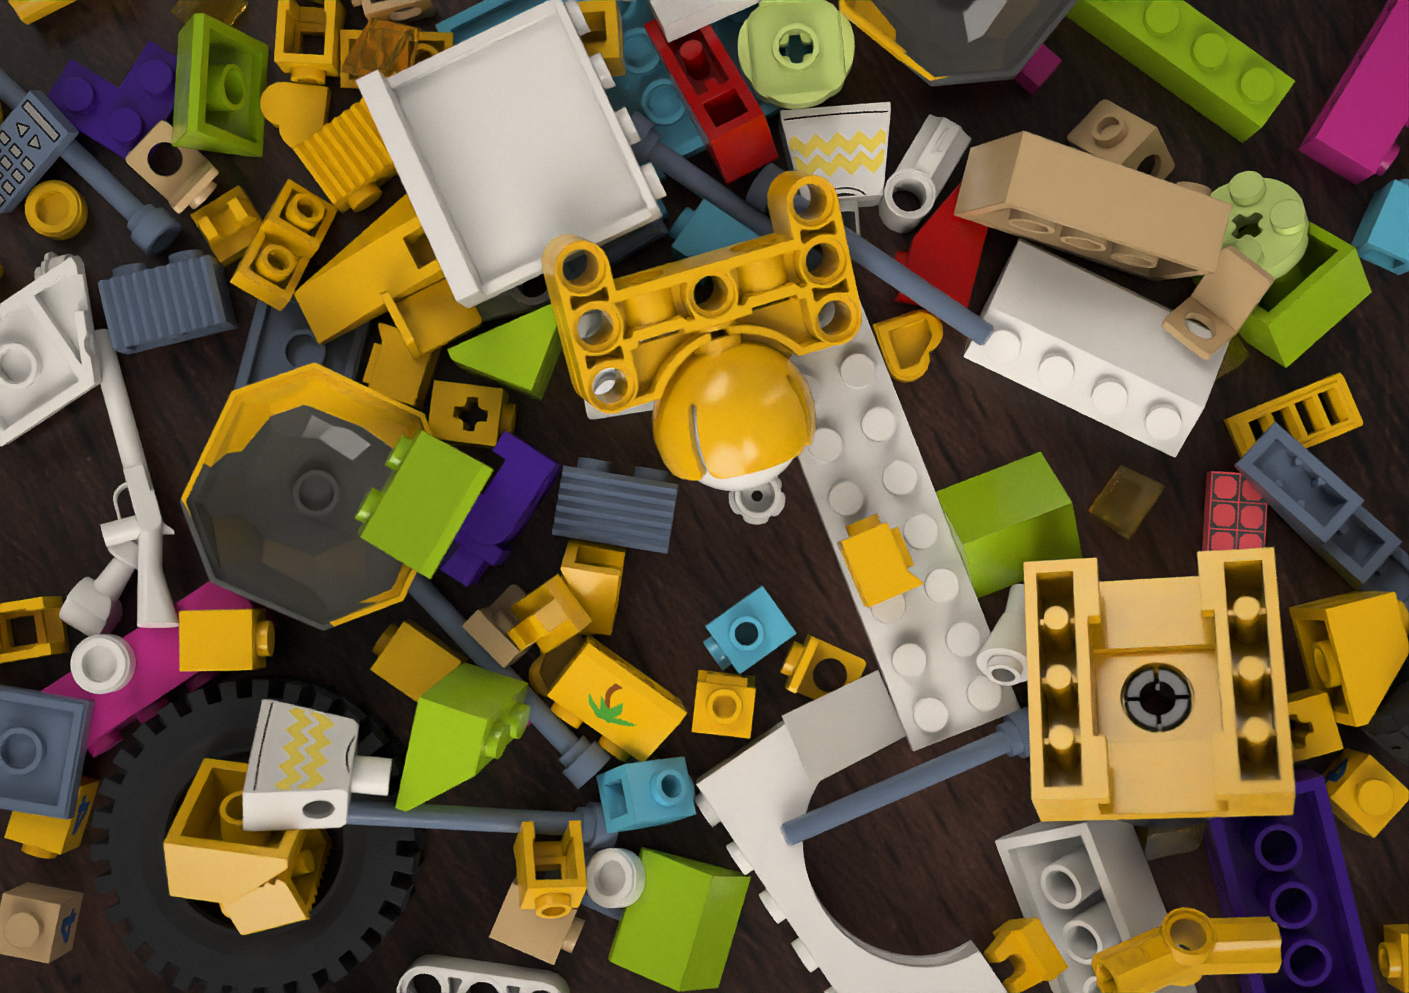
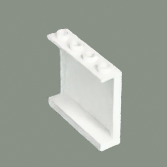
(512, 149)

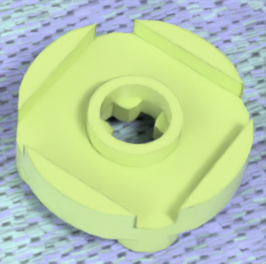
(788, 83)
(1279, 217)

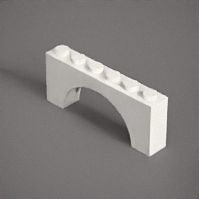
(752, 798)

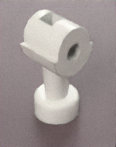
(95, 604)

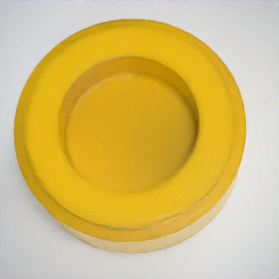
(56, 210)

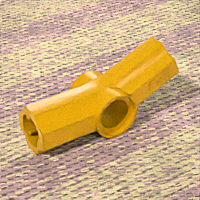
(1217, 947)

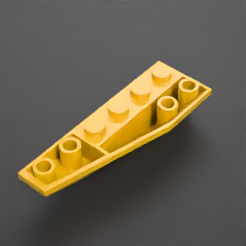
(385, 256)

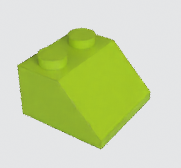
(1306, 298)
(421, 501)
(460, 730)

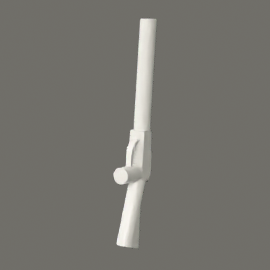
(154, 599)

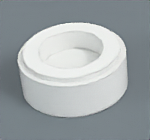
(103, 663)
(615, 878)

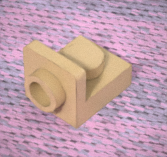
(492, 623)

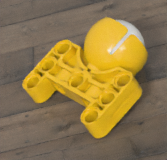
(723, 381)

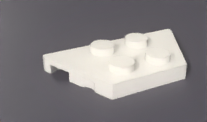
(46, 348)

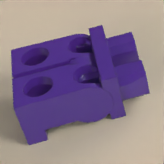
(502, 510)

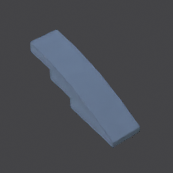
(1326, 514)

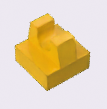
(229, 224)
(548, 616)
(1029, 951)

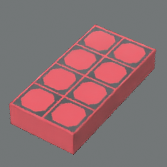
(1232, 513)

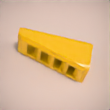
(1336, 396)

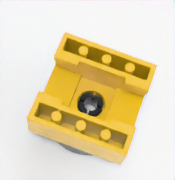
(1113, 646)

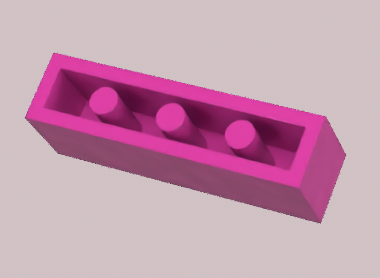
(1368, 104)
(156, 672)

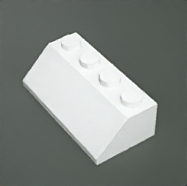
(1094, 348)
(1086, 889)

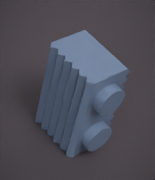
(166, 302)
(616, 507)

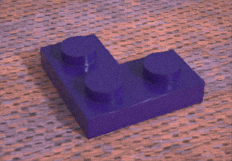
(123, 114)

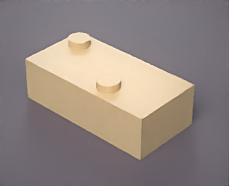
(1093, 208)

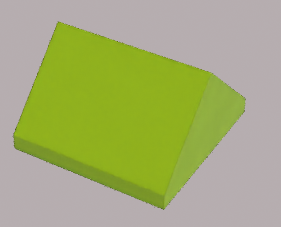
(219, 88)
(514, 354)
(1008, 520)
(680, 922)

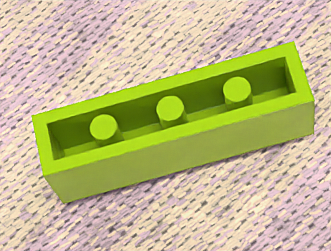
(1189, 59)

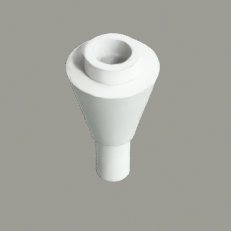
(1004, 653)

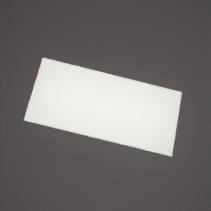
(844, 726)

